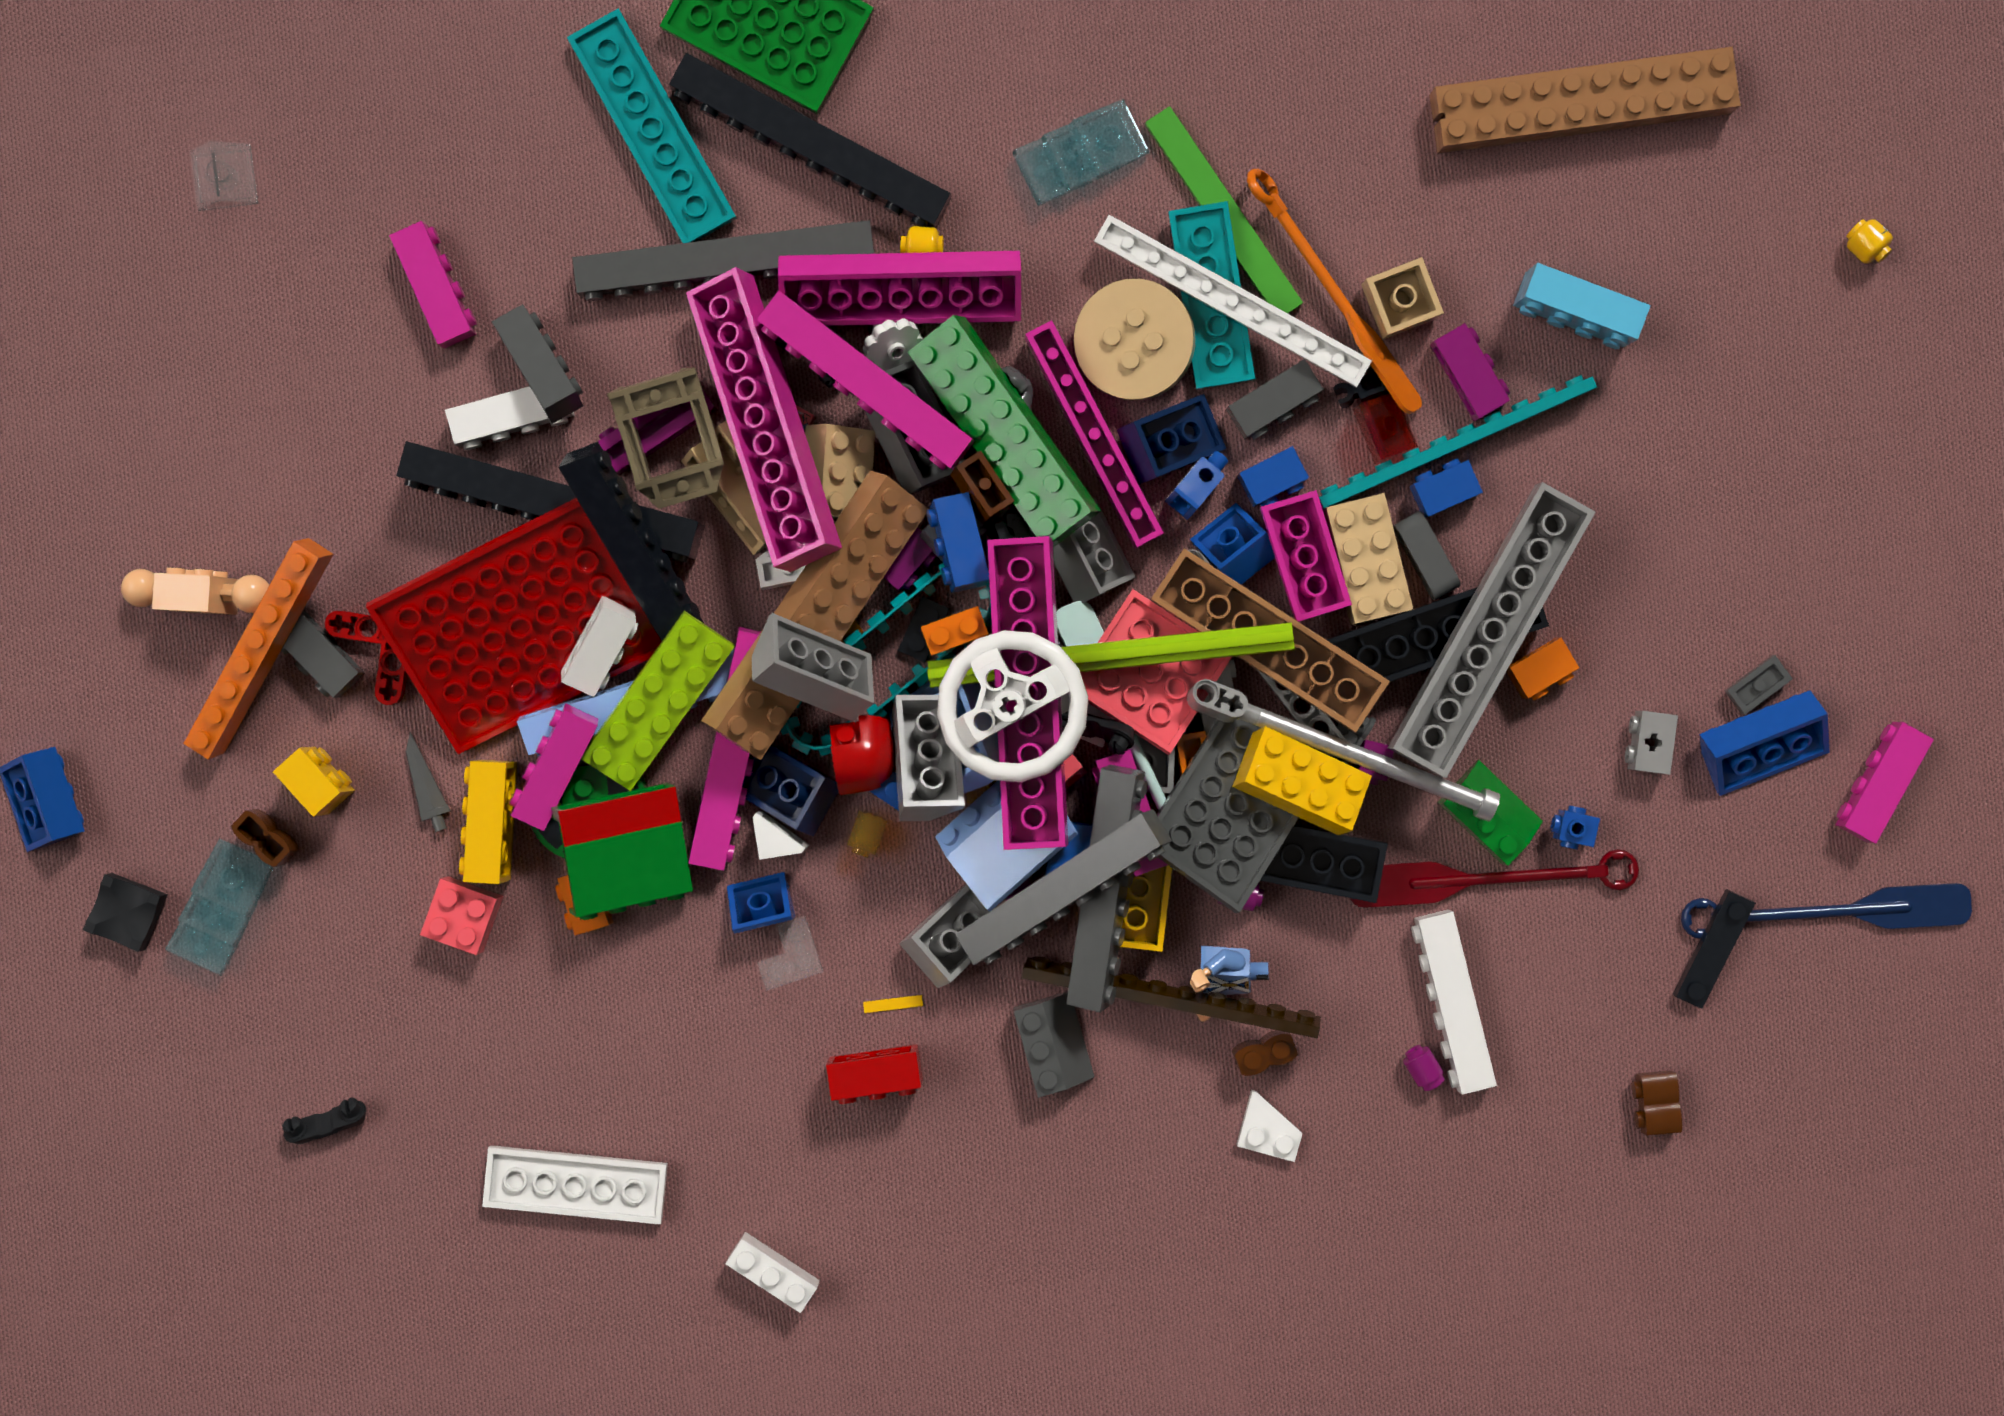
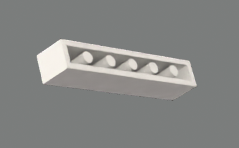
(1455, 1002)

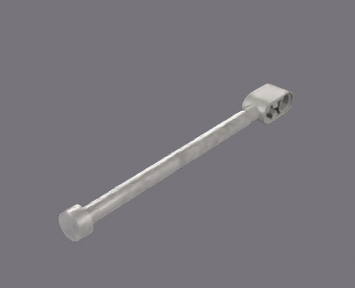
(1483, 803)

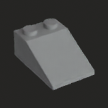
(934, 940)

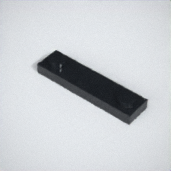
(1714, 948)

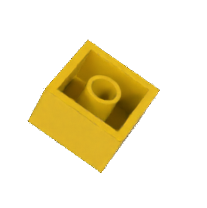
(314, 780)

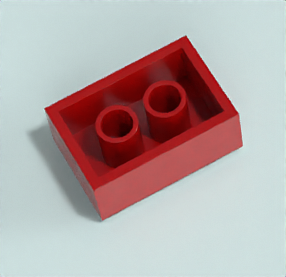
(874, 1073)

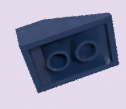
(1171, 438)
(790, 790)

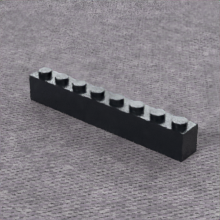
(627, 537)

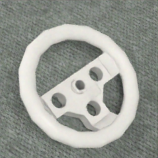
(984, 657)

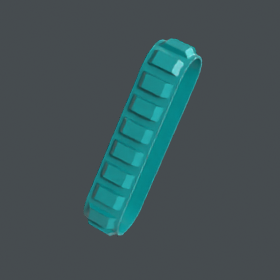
(856, 639)

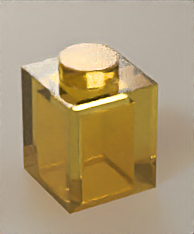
(867, 833)

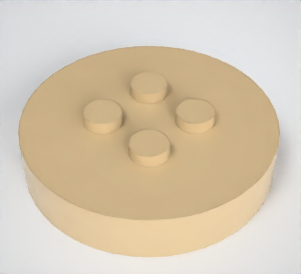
(1134, 339)

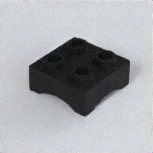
(125, 912)

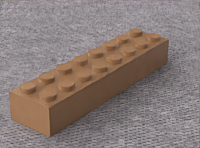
(1312, 671)

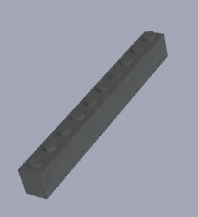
(703, 260)

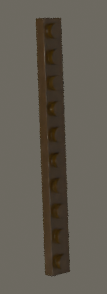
(1186, 999)

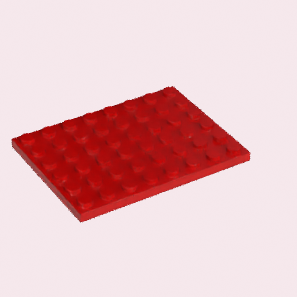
(501, 620)

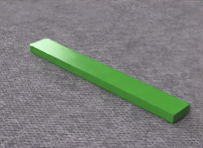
(1208, 189)

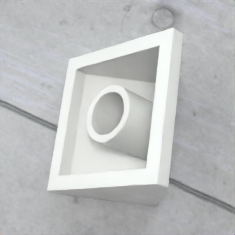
(775, 839)

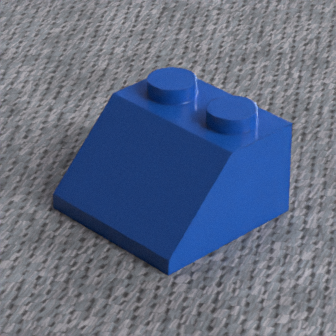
(1235, 544)

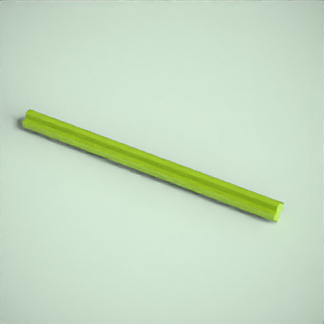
(1158, 650)

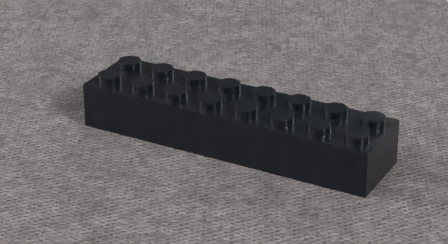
(1410, 639)

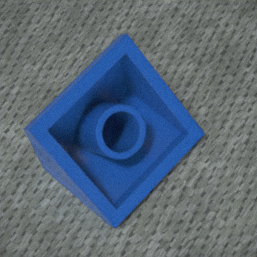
(760, 902)

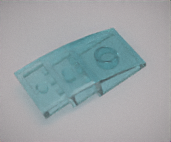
(1080, 152)
(219, 907)

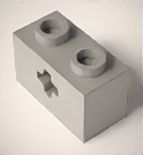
(1657, 727)

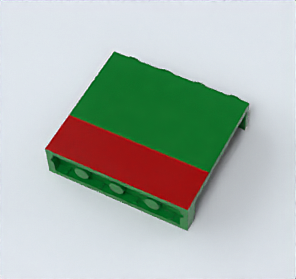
(624, 850)

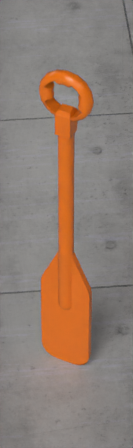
(1365, 337)

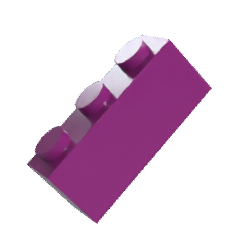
(1470, 371)

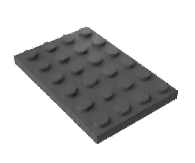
(1216, 831)

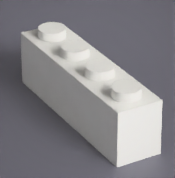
(497, 418)

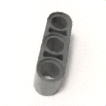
(1426, 555)

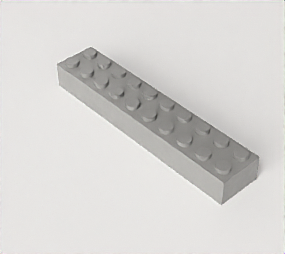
(1491, 629)

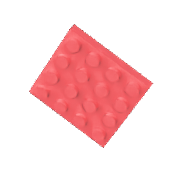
(1150, 696)

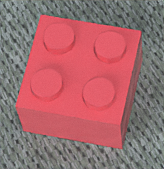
(461, 915)

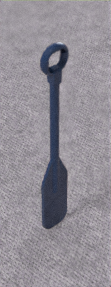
(1885, 908)

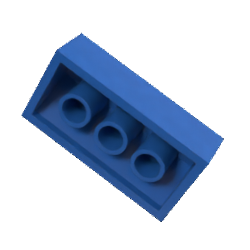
(1765, 742)

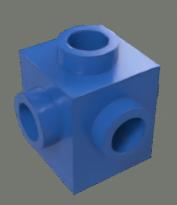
(1584, 831)

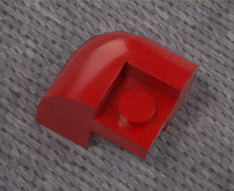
(862, 753)

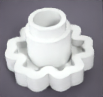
(891, 342)

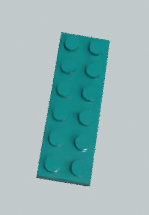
(1221, 343)

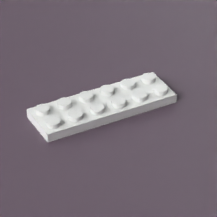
(575, 1184)

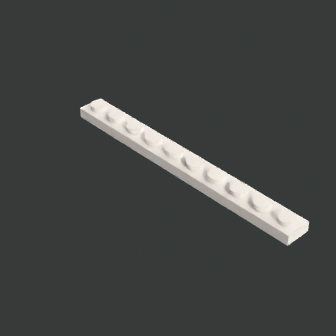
(1232, 301)

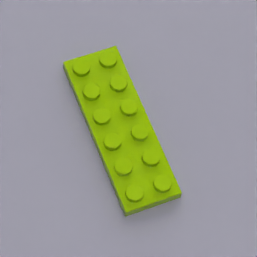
(657, 700)

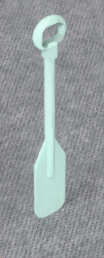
(1079, 626)

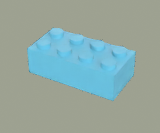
(1581, 306)

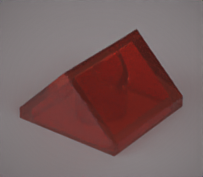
(1384, 428)

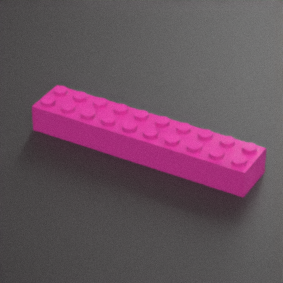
(763, 421)
(1026, 602)

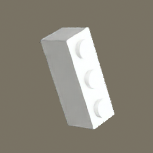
(599, 647)
(772, 1272)

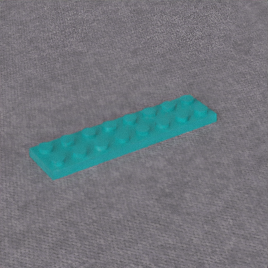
(651, 127)

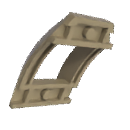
(654, 396)

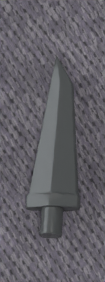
(428, 795)

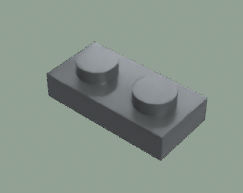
(1758, 684)

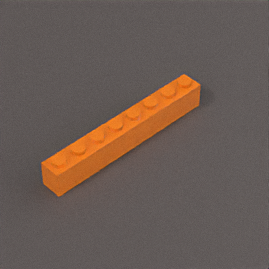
(258, 648)

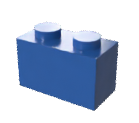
(1273, 477)
(1445, 488)

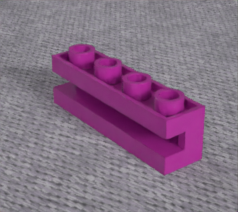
(655, 431)

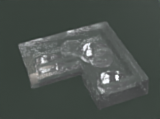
(799, 959)

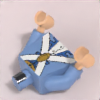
(1227, 972)

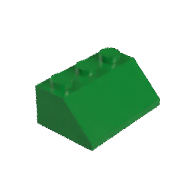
(1511, 825)

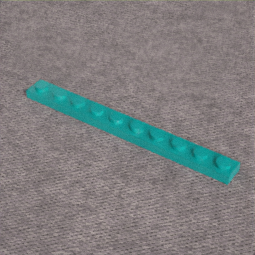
(1466, 436)

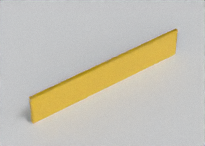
(893, 1003)

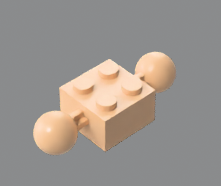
(193, 591)

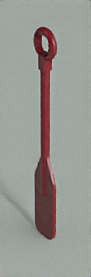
(1434, 882)

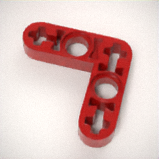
(384, 653)

